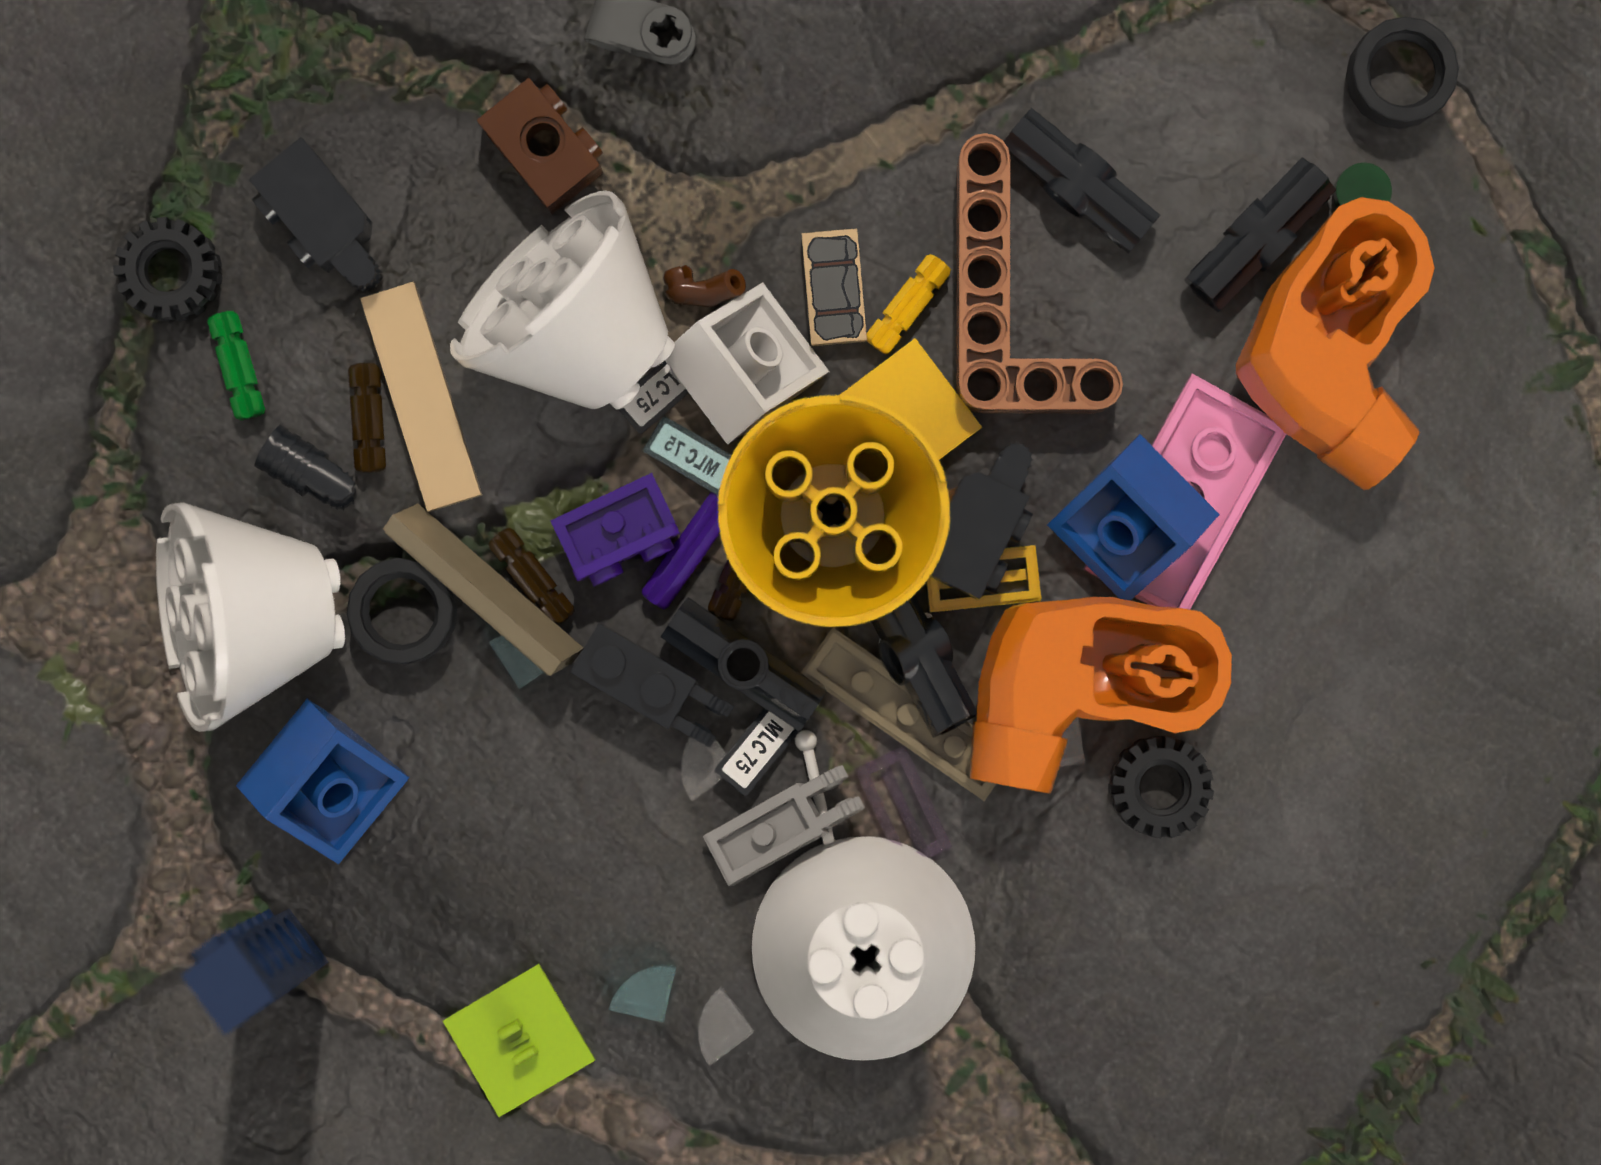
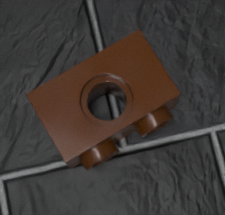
(515, 122)

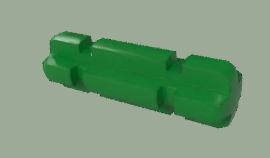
(236, 365)

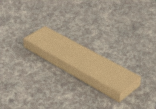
(421, 396)

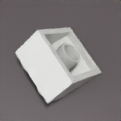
(744, 362)

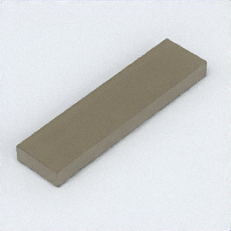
(483, 589)
(868, 689)

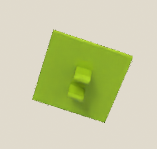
(519, 1040)

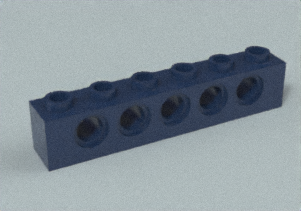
(252, 966)

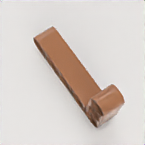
(995, 303)

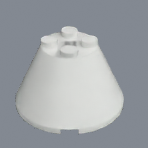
(570, 311)
(240, 610)
(853, 897)

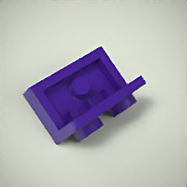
(616, 529)

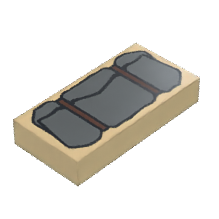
(834, 287)

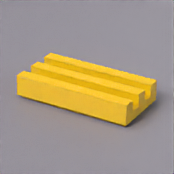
(1030, 573)

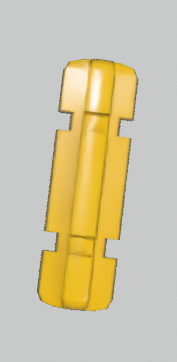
(908, 303)

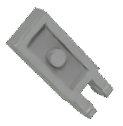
(778, 827)

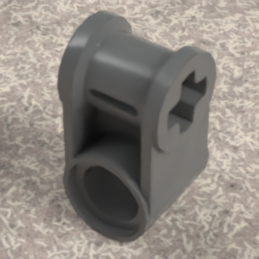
(633, 28)

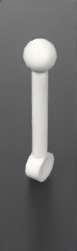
(806, 742)

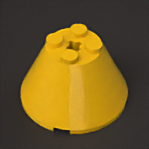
(828, 454)

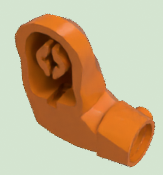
(1325, 329)
(1094, 664)

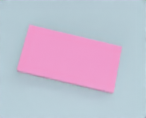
(1223, 455)

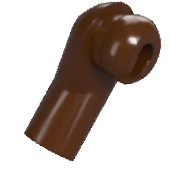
(702, 293)

